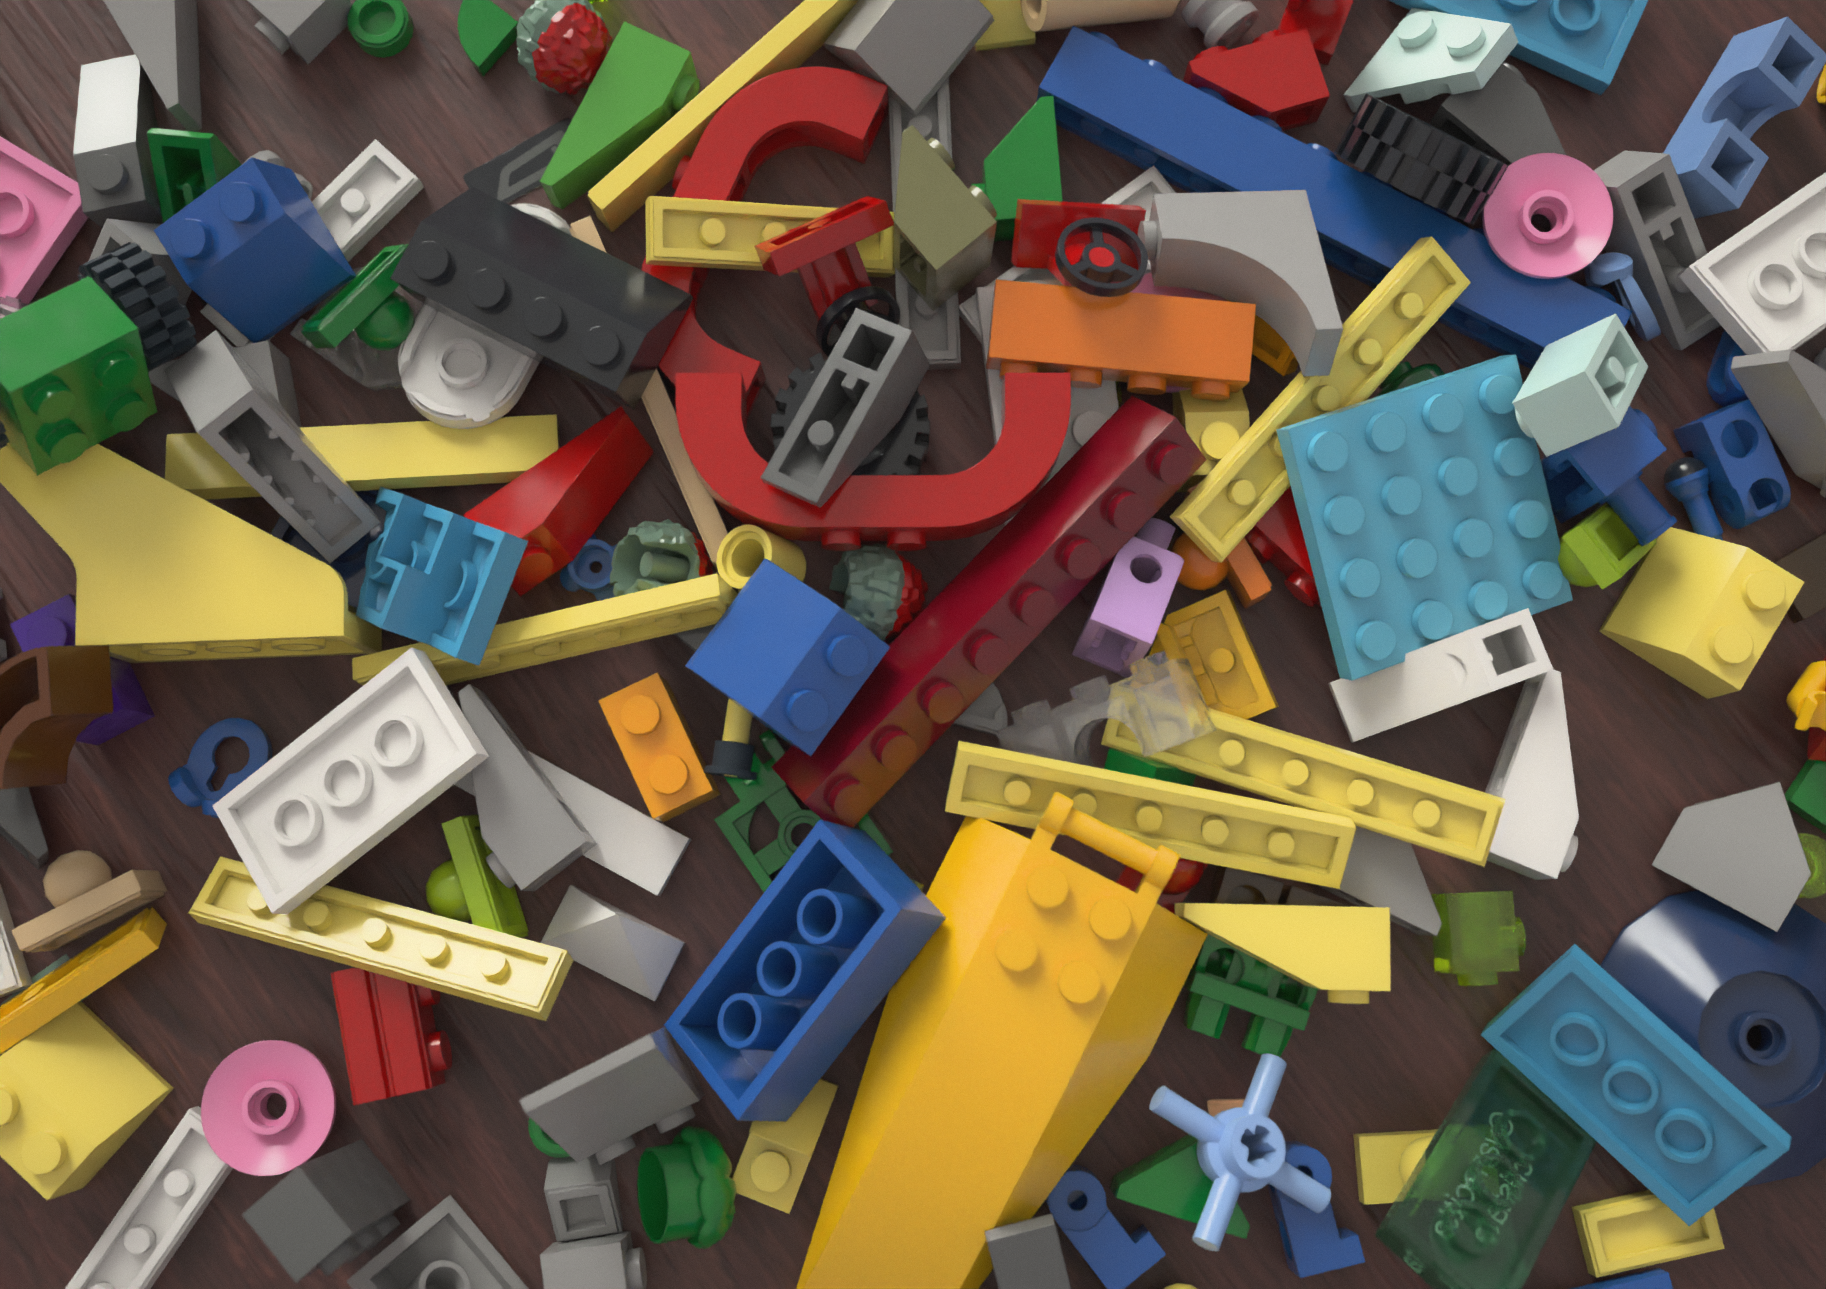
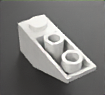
(1442, 675)

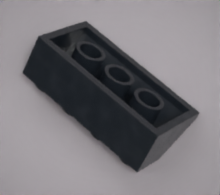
(543, 293)

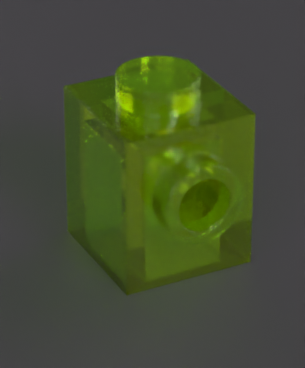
(1477, 936)

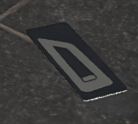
(518, 168)

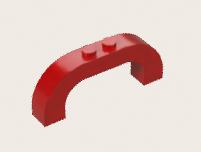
(770, 115)
(877, 507)

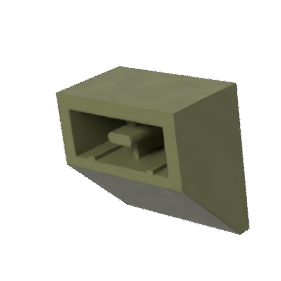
(939, 224)

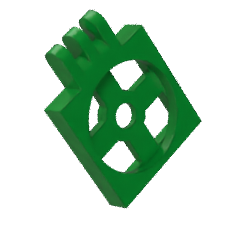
(772, 789)

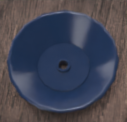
(1719, 975)

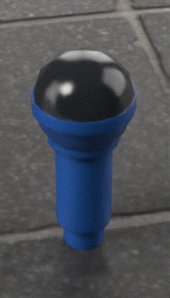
(1688, 482)

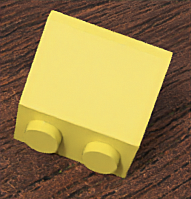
(1702, 610)
(72, 1100)

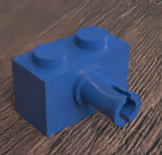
(1609, 472)

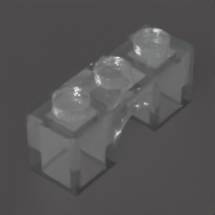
(1157, 704)

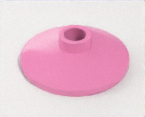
(1564, 193)
(237, 1113)

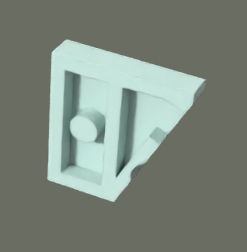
(1434, 56)

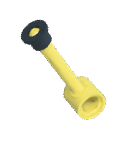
(736, 563)

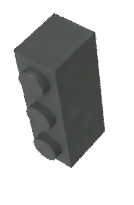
(328, 1211)

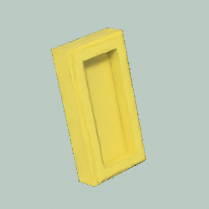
(1639, 1233)

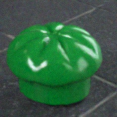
(686, 1189)

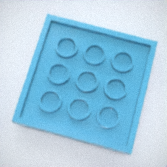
(1423, 514)

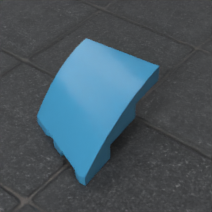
(437, 576)

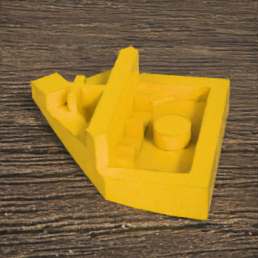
(1219, 654)

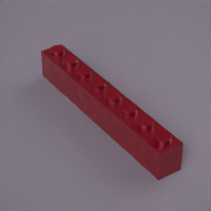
(994, 610)

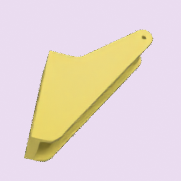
(179, 575)

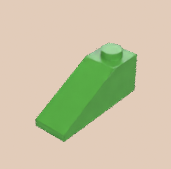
(627, 102)

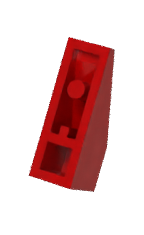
(566, 496)

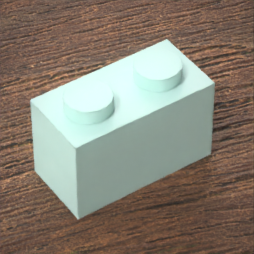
(1580, 386)

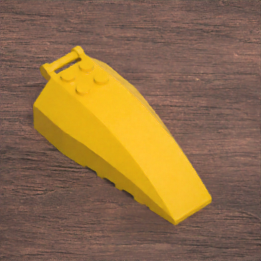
(998, 1051)

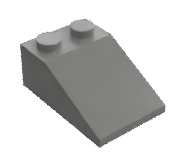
(617, 1097)

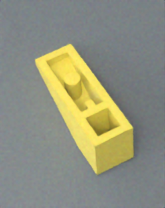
(1315, 945)

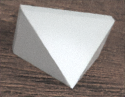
(613, 942)

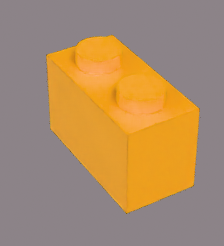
(659, 747)

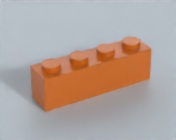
(1122, 339)

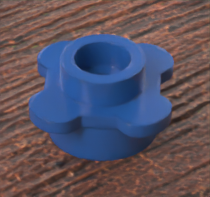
(579, 574)

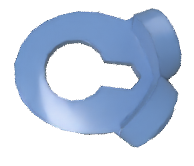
(1618, 270)

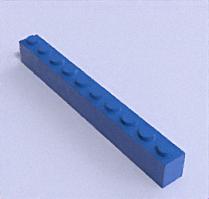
(1359, 219)

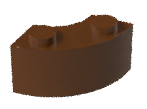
(45, 705)

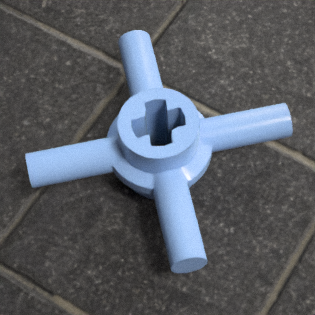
(1240, 1151)

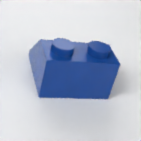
(256, 249)
(788, 656)

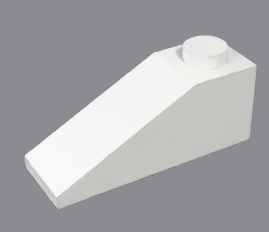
(1537, 785)

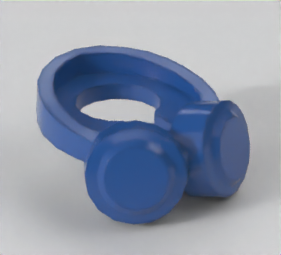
(193, 781)

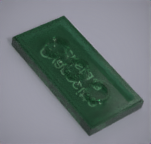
(1487, 1184)

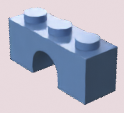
(1752, 82)

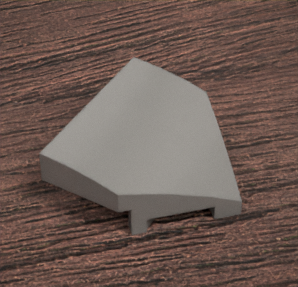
(1740, 853)

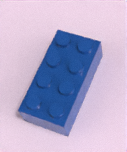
(803, 972)

